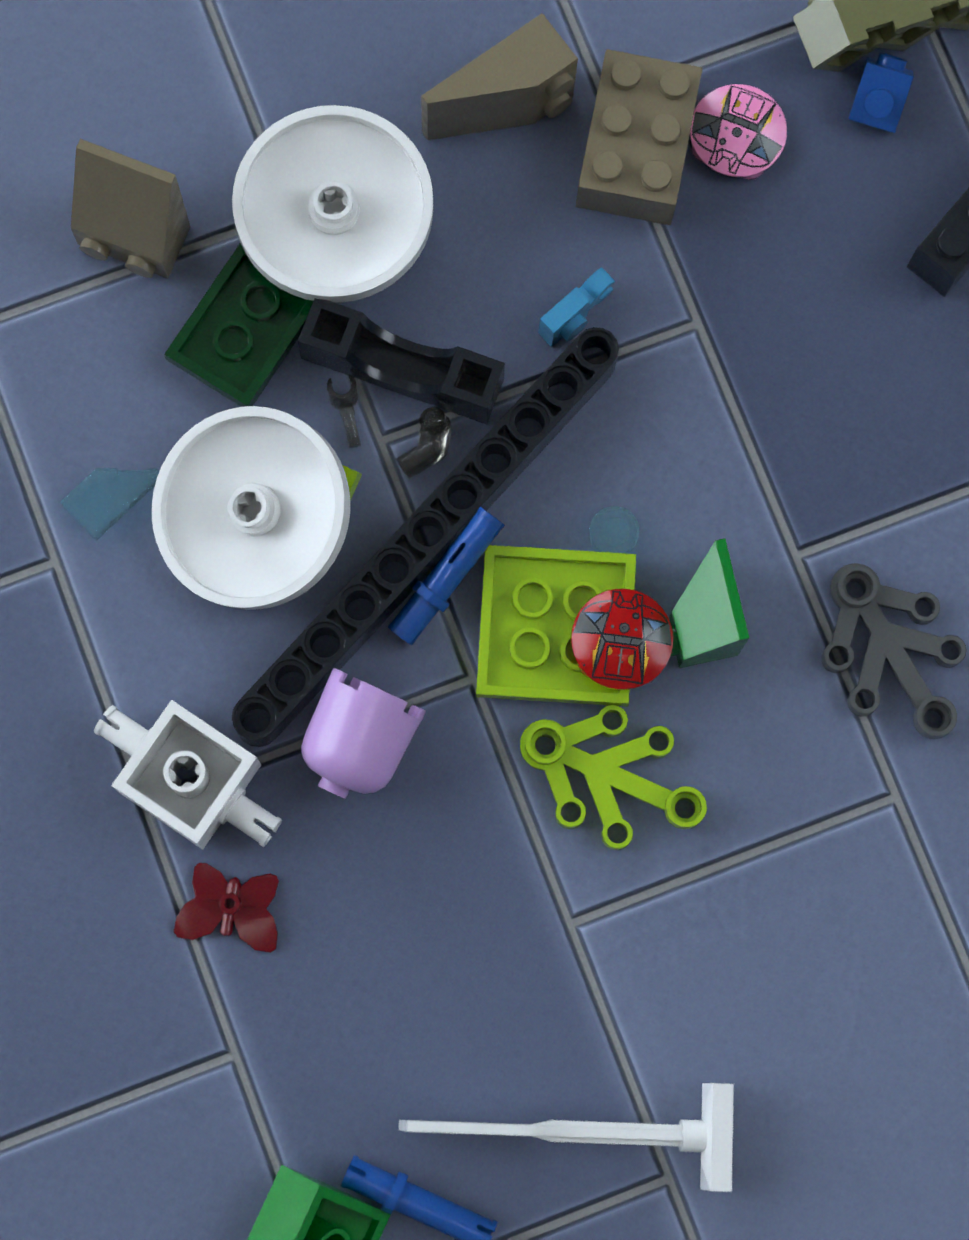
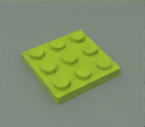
(529, 621)

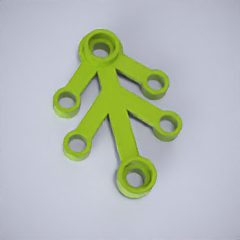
(604, 771)

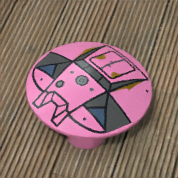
(738, 131)

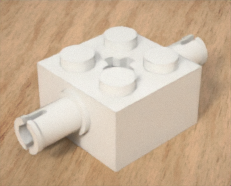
(185, 741)

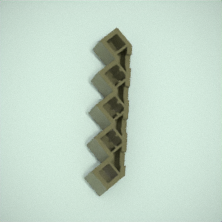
(847, 30)

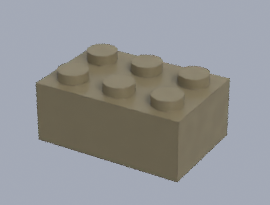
(638, 137)

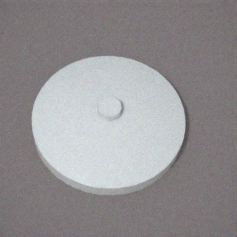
(333, 203)
(250, 508)

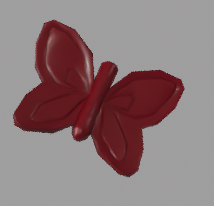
(232, 904)

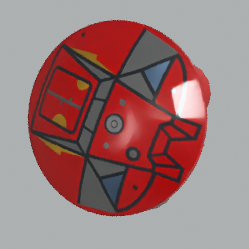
(622, 639)

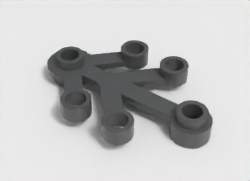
(889, 643)

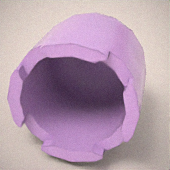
(357, 736)

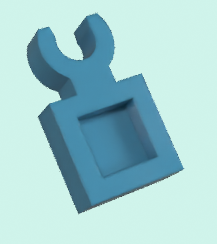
(569, 314)

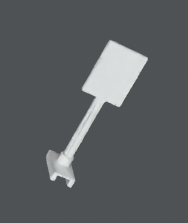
(709, 1136)

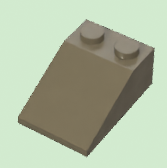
(505, 86)
(127, 211)

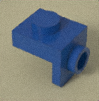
(882, 92)

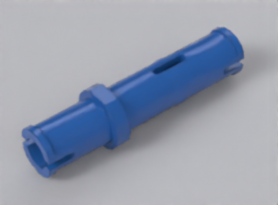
(446, 576)
(415, 1202)

